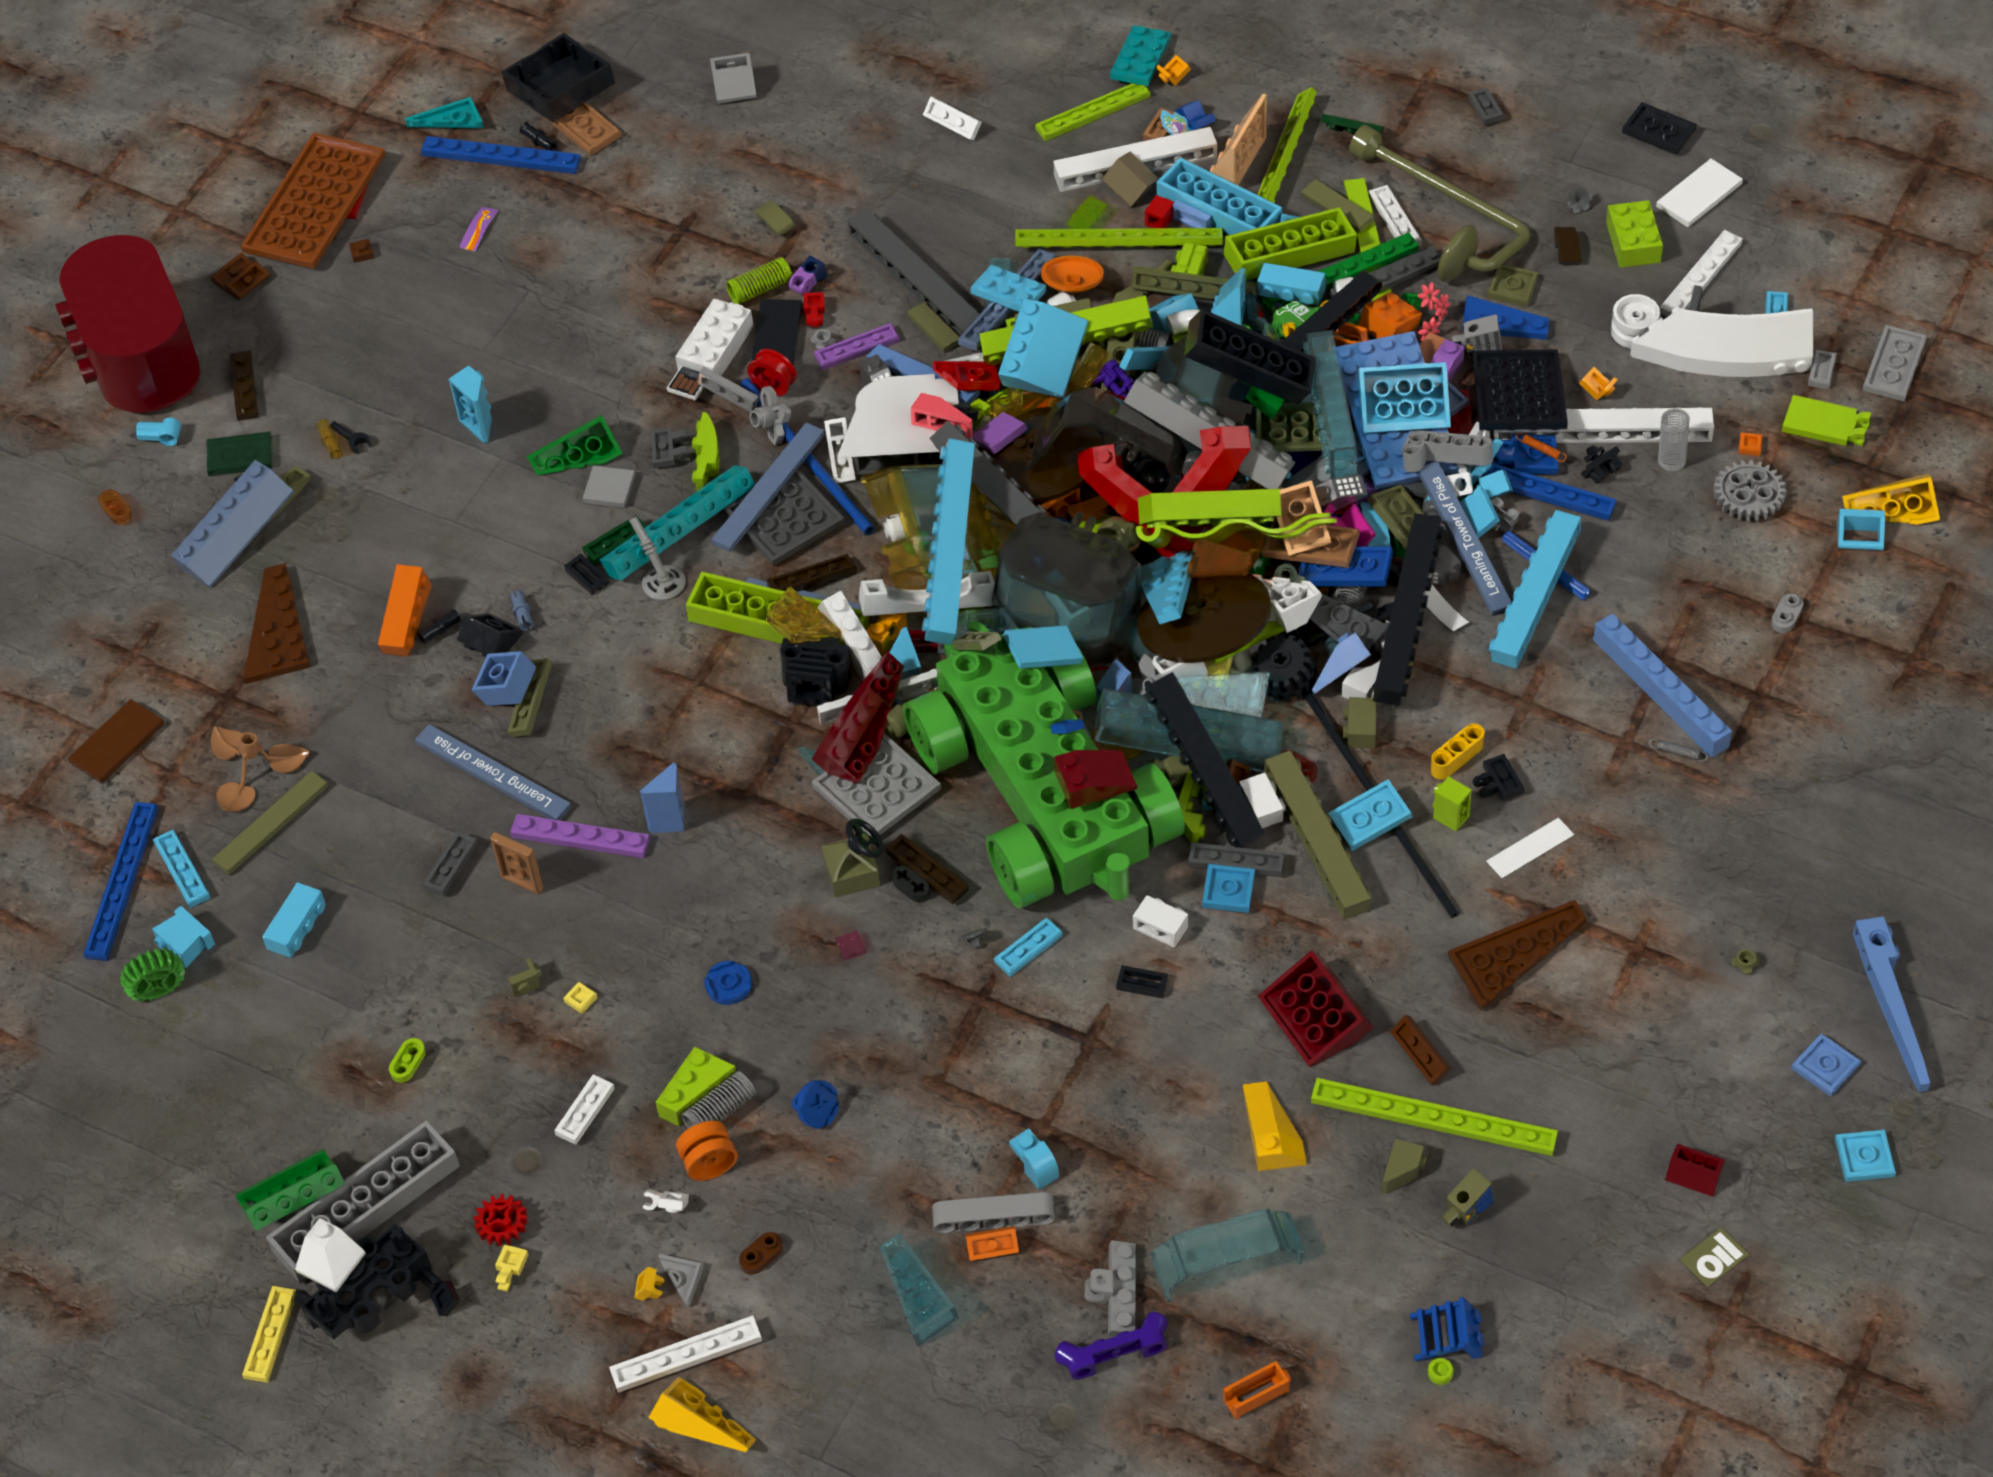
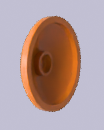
(1072, 274)

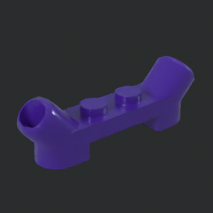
(1082, 1360)

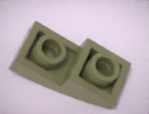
(775, 218)

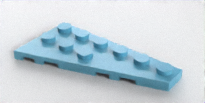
(1167, 585)

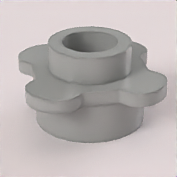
(822, 339)

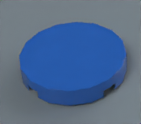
(728, 982)

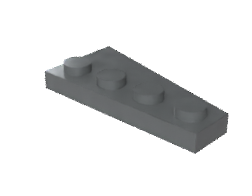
(1339, 619)

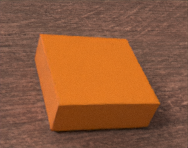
(1750, 444)

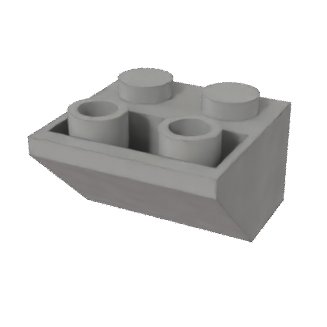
(733, 78)

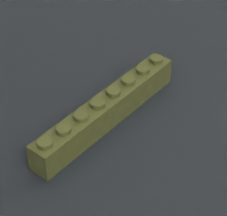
(1317, 835)

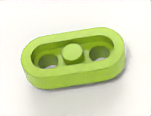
(405, 1061)

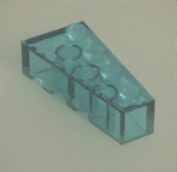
(1228, 692)
(921, 1297)

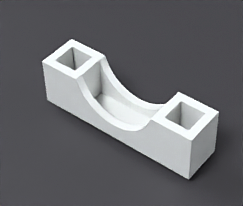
(862, 650)
(1361, 681)

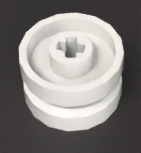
(1632, 317)

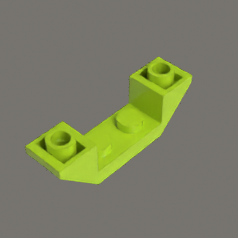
(1193, 822)

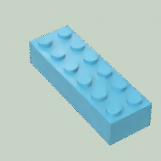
(1227, 203)

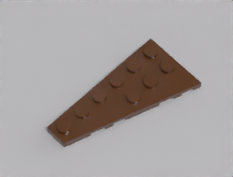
(277, 635)
(1503, 957)

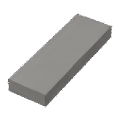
(727, 389)

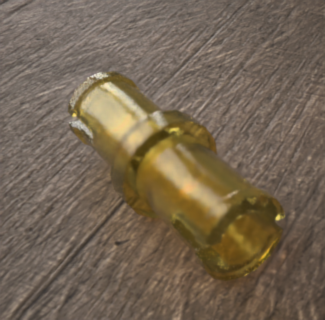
(329, 439)

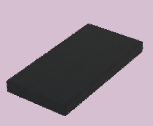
(778, 327)

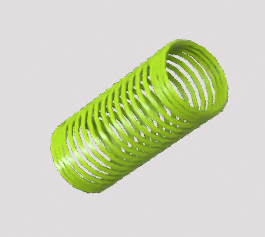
(737, 292)

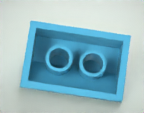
(1231, 299)
(472, 402)

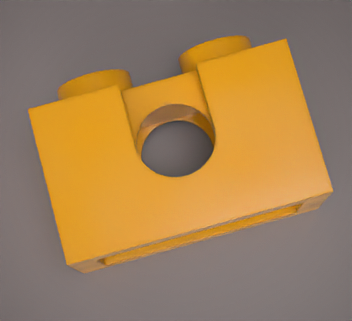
(880, 633)

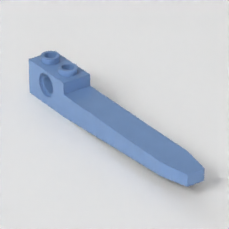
(1878, 964)

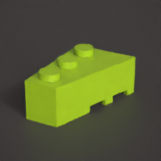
(692, 1081)

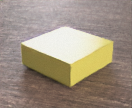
(580, 997)

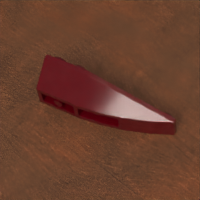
(861, 724)

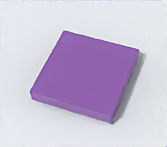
(999, 432)

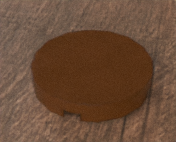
(1089, 507)

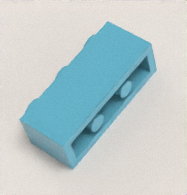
(1291, 284)
(294, 920)

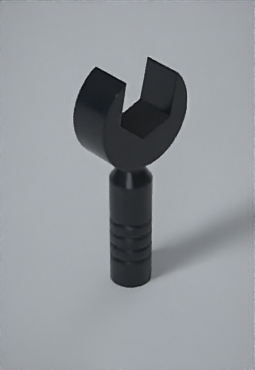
(353, 439)

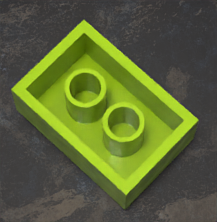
(1634, 234)

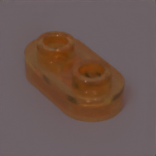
(114, 507)

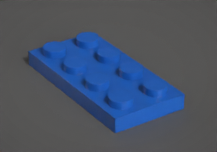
(1367, 568)

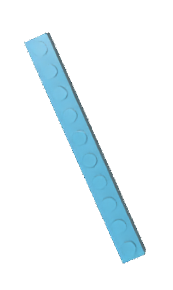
(949, 542)

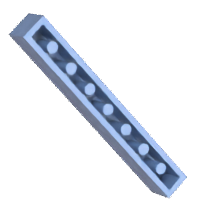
(1662, 685)

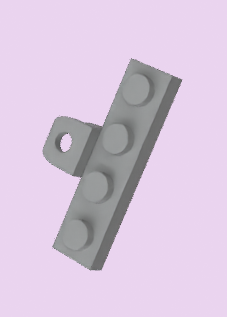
(1116, 1287)

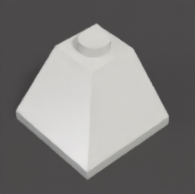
(328, 1255)

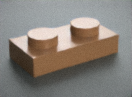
(1155, 128)

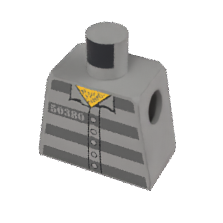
(1480, 335)

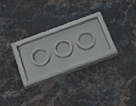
(1894, 363)

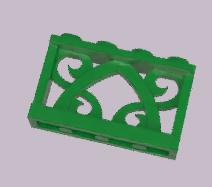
(289, 1189)

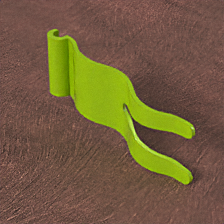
(1163, 533)

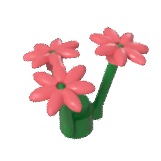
(1431, 301)

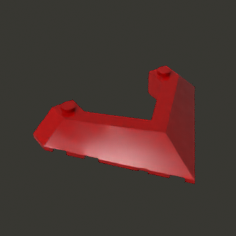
(1213, 471)

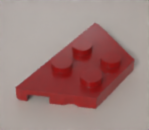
(969, 375)

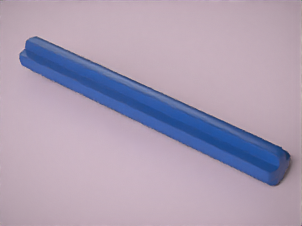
(1565, 579)

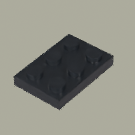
(1659, 128)

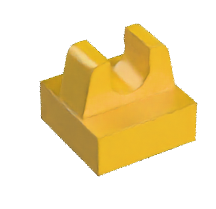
(645, 1284)

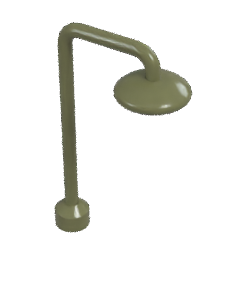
(1462, 247)

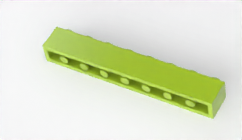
(1104, 322)

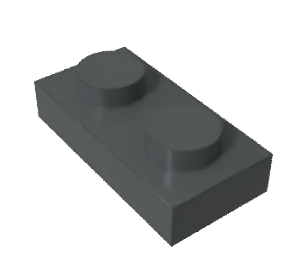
(1485, 106)

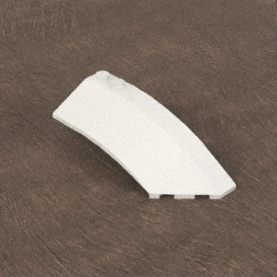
(1729, 343)

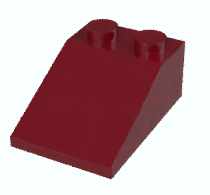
(1093, 775)

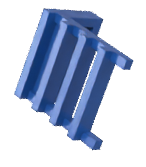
(1462, 1327)

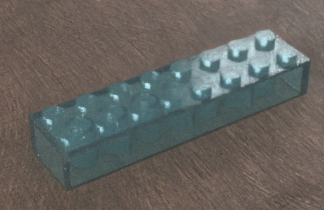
(1331, 407)
(1133, 723)

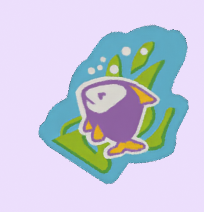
(1174, 123)

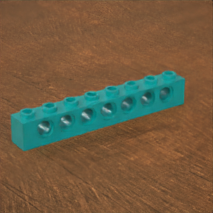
(679, 521)

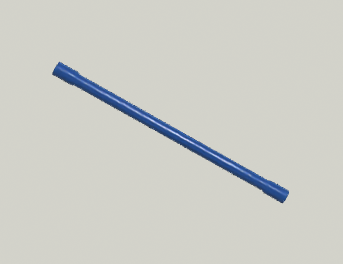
(859, 518)

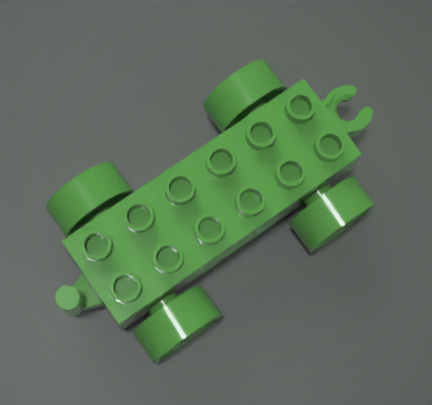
(1008, 725)

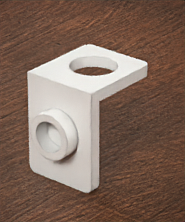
(1456, 483)

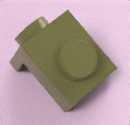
(527, 980)

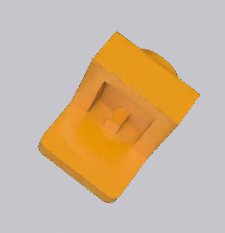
(1174, 70)
(1597, 384)

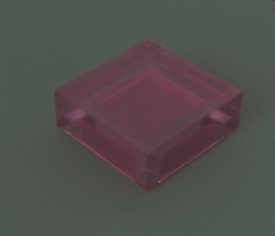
(850, 945)

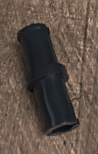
(538, 137)
(438, 626)

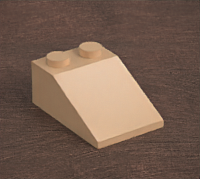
(1296, 503)

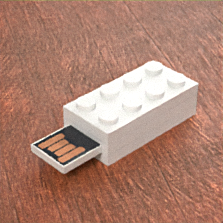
(710, 345)

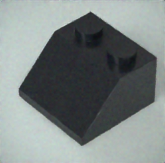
(488, 634)

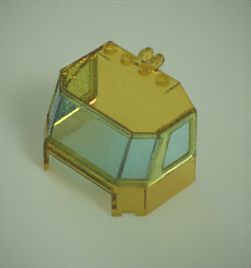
(913, 495)

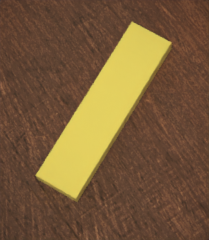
(269, 1334)

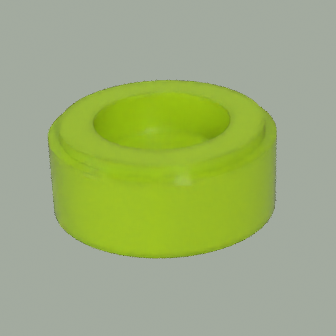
(1440, 1371)

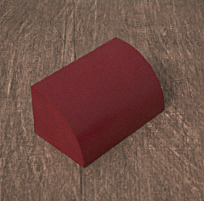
(1694, 1170)

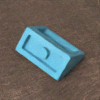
(1862, 521)

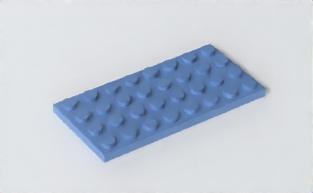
(1383, 449)

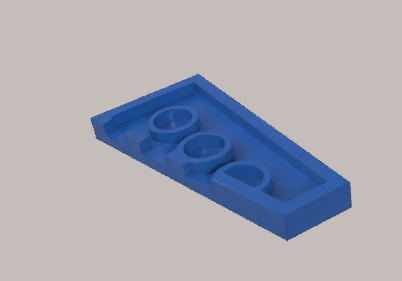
(1511, 321)

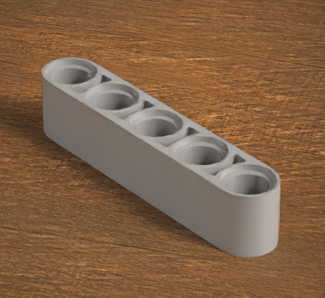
(993, 1212)

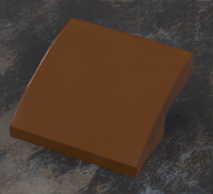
(240, 276)

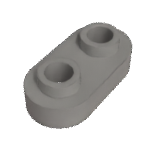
(1789, 609)

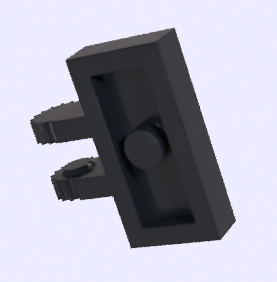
(1503, 779)

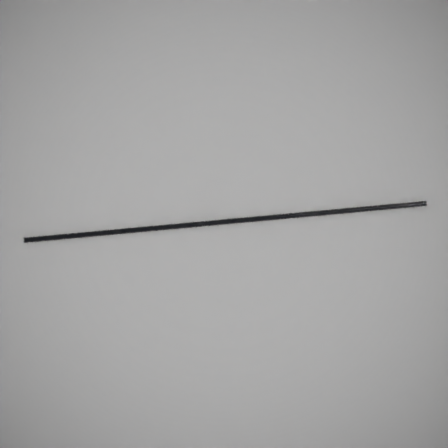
(1367, 784)

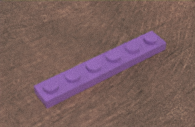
(580, 836)

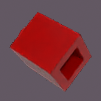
(1159, 212)

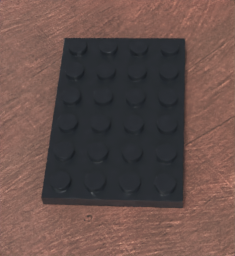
(1519, 390)

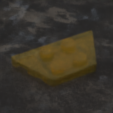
(799, 619)

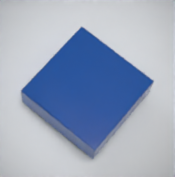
(1067, 726)

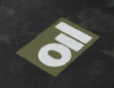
(1714, 1257)

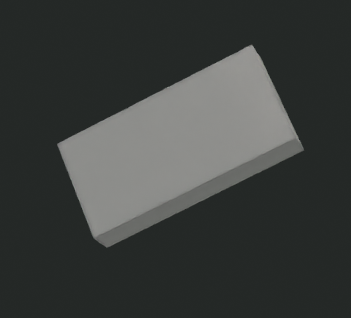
(1822, 369)

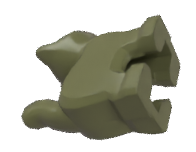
(1173, 768)

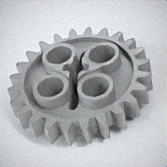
(1749, 490)

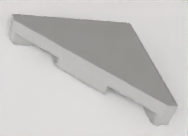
(683, 1274)

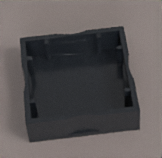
(558, 77)

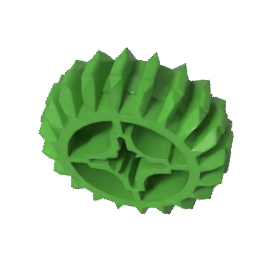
(152, 975)

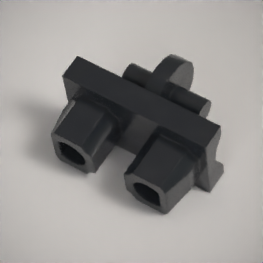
(1598, 460)

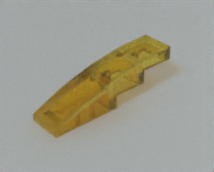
(1084, 371)

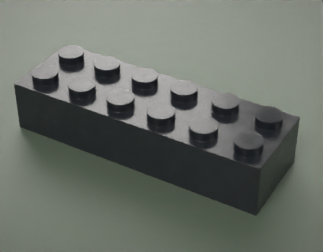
(1249, 357)

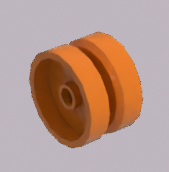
(706, 1150)

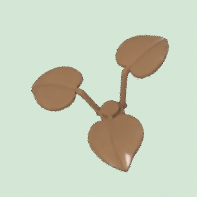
(229, 743)

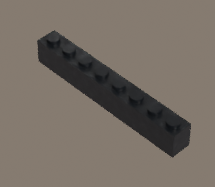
(1204, 761)

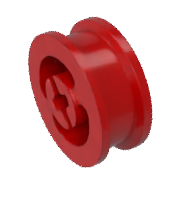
(772, 370)

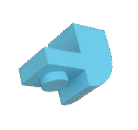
(1037, 1158)

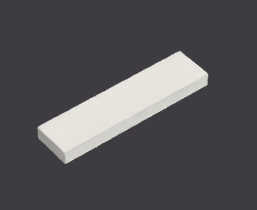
(1392, 213)

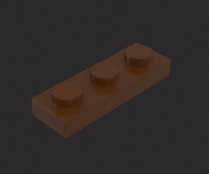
(1420, 1050)

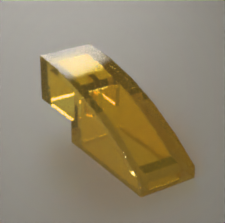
(1016, 402)

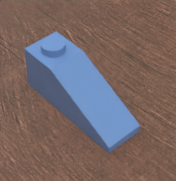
(1343, 657)

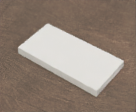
(1699, 192)

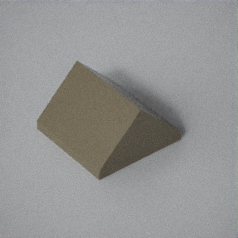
(1129, 178)

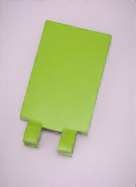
(1826, 421)

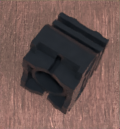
(815, 670)

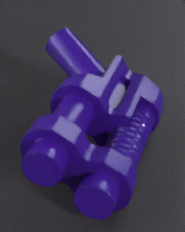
(1112, 374)

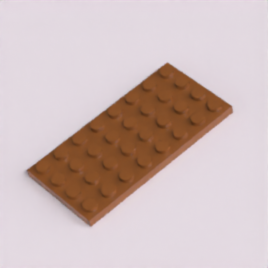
(313, 200)

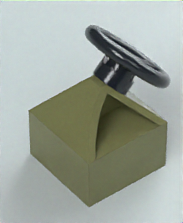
(851, 860)

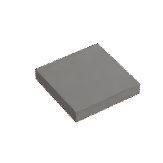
(608, 486)

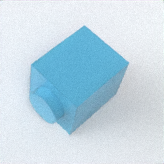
(1496, 484)

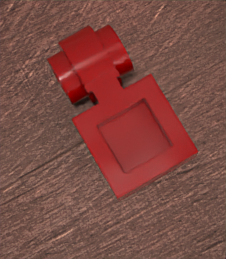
(814, 308)

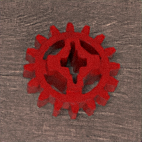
(500, 1224)

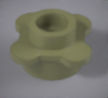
(1745, 955)

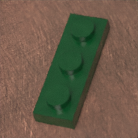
(1351, 125)
(609, 541)

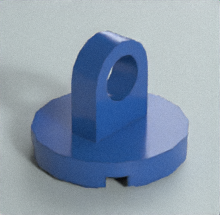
(816, 1104)

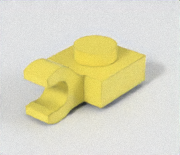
(509, 1263)

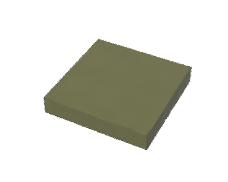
(1512, 285)

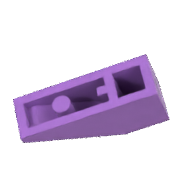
(1451, 354)

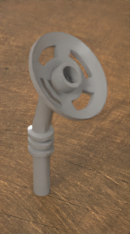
(663, 571)

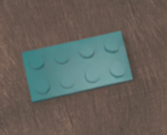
(1140, 55)

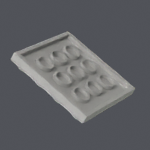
(886, 791)

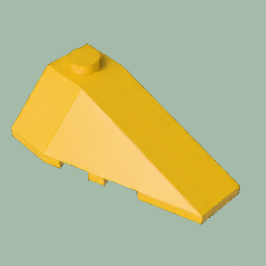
(1903, 500)
(1272, 1133)
(685, 1412)

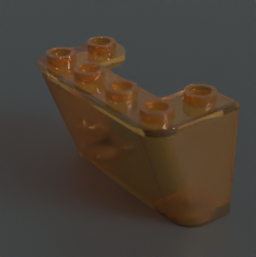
(1227, 558)

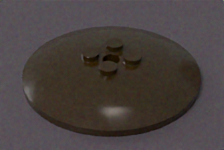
(1053, 474)
(1231, 618)

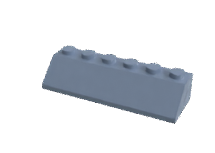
(232, 524)

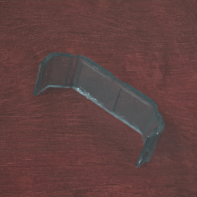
(1224, 1245)

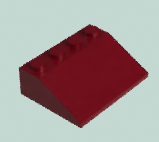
(1315, 1010)

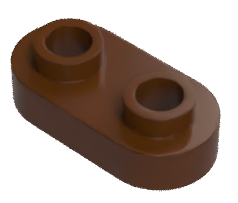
(763, 1253)

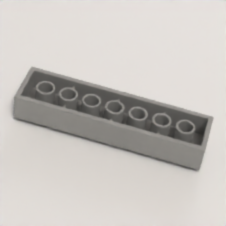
(1187, 418)
(371, 1193)

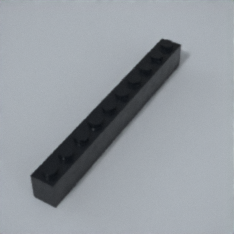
(1407, 610)

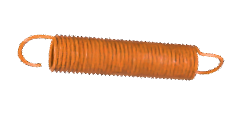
(1540, 446)

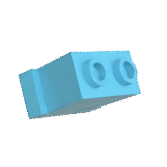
(183, 936)

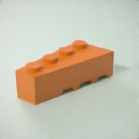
(404, 610)

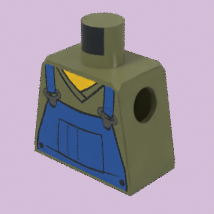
(1468, 1199)

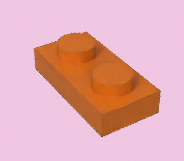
(992, 1243)

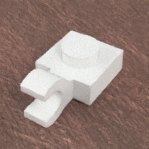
(672, 1201)

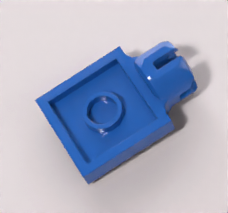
(1526, 458)

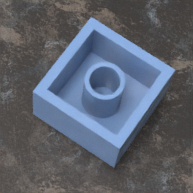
(504, 678)

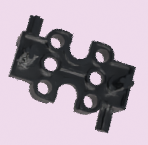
(407, 1264)

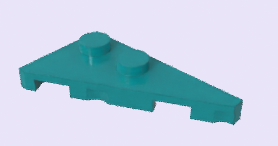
(453, 115)

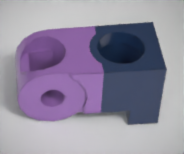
(807, 275)

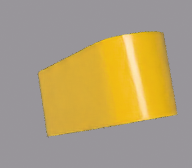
(1448, 754)

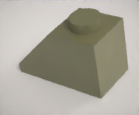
(1403, 1165)

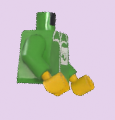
(1290, 316)

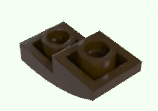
(1568, 245)

